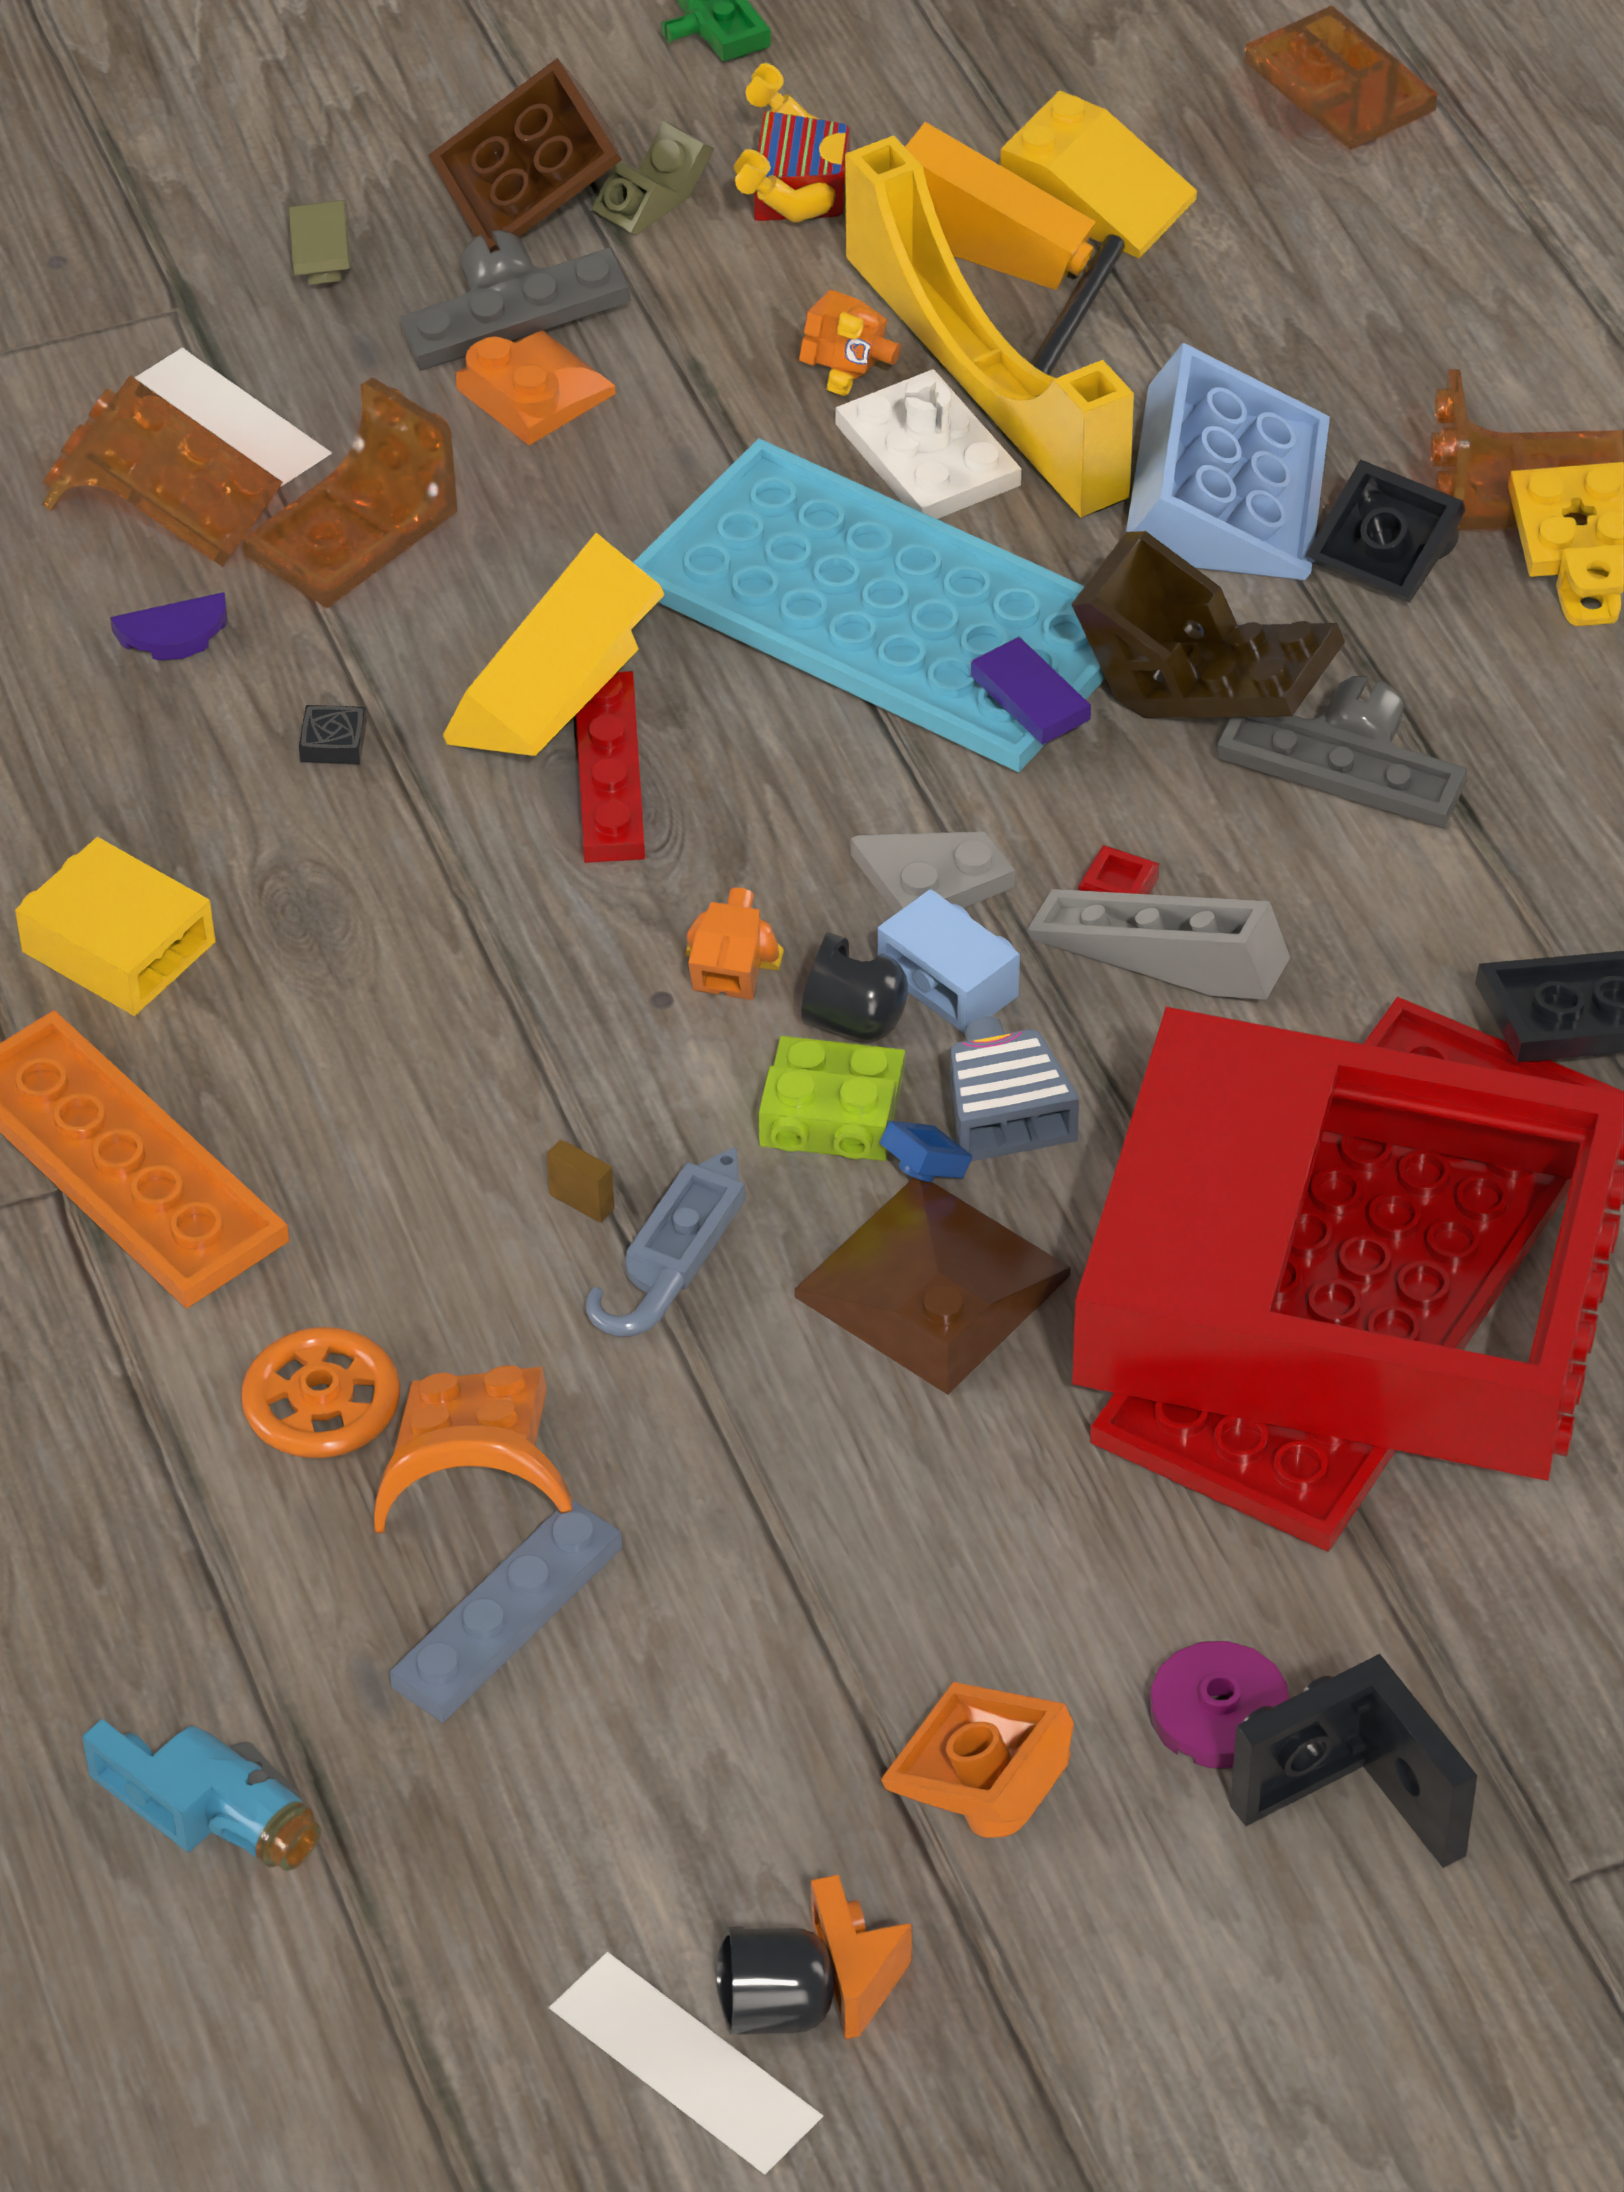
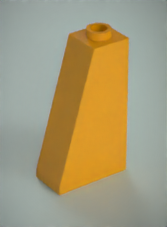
(998, 216)

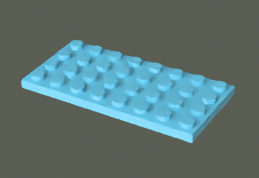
(868, 595)

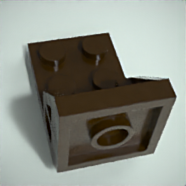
(1161, 664)

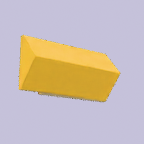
(557, 655)

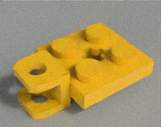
(1583, 556)

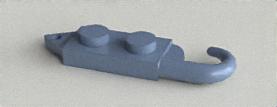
(675, 1242)

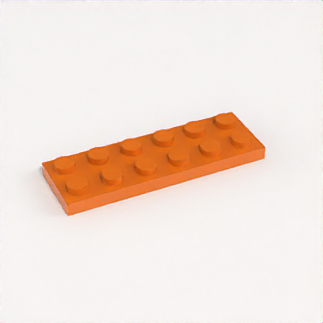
(129, 1163)

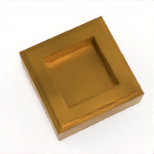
(580, 1180)

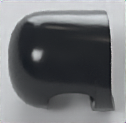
(853, 995)
(773, 1980)

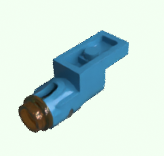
(205, 1788)

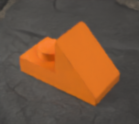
(863, 1962)

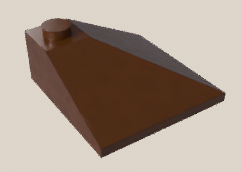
(526, 154)
(932, 1283)

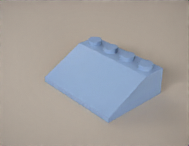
(1228, 469)

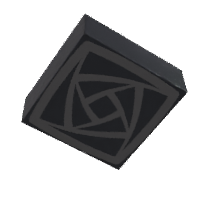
(332, 734)

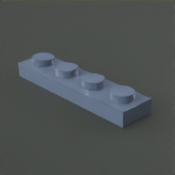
(505, 1611)

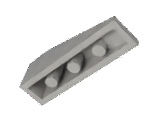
(1182, 940)

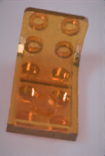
(1480, 460)
(165, 469)
(370, 508)

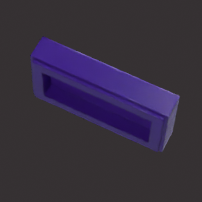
(1030, 690)

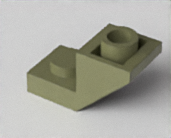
(663, 181)
(320, 240)

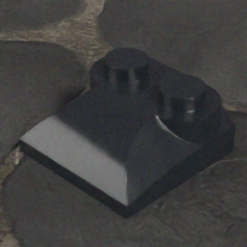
(1387, 531)

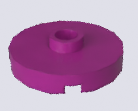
(1184, 1706)

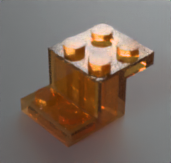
(1340, 77)

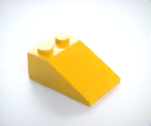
(1099, 170)

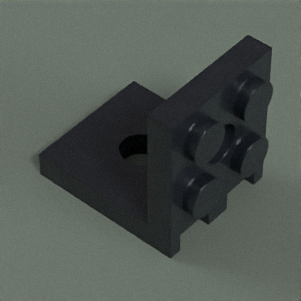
(1350, 1724)

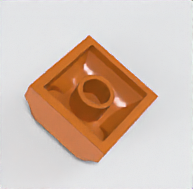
(530, 384)
(985, 1757)

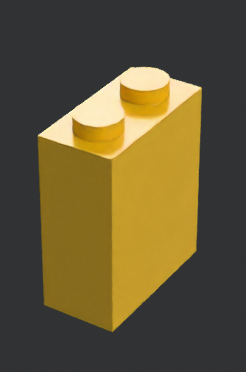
(115, 925)

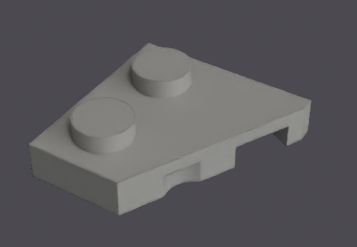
(953, 864)

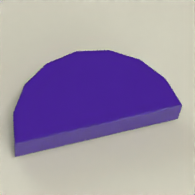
(174, 628)

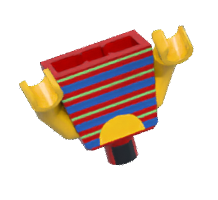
(798, 157)

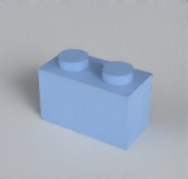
(951, 960)

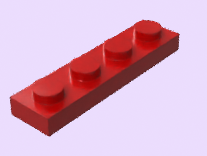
(610, 773)

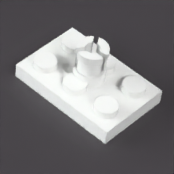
(928, 446)

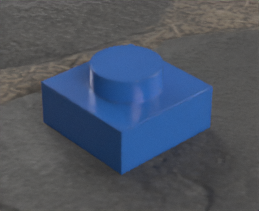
(925, 1151)

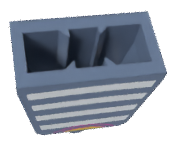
(1009, 1092)

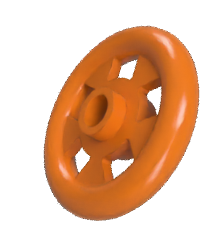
(311, 1348)

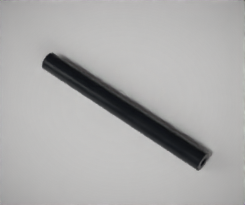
(1078, 304)

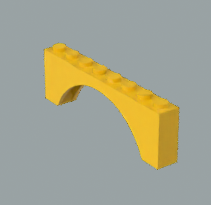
(1066, 426)

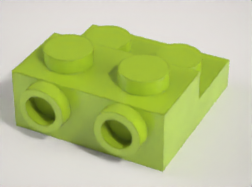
(830, 1097)

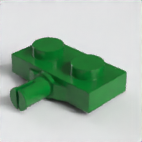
(727, 25)

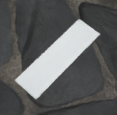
(233, 415)
(686, 2062)

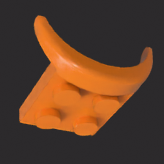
(472, 1422)

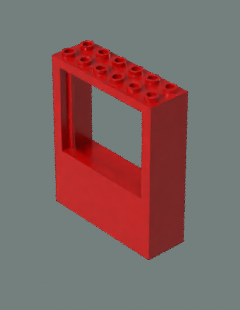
(1211, 1205)

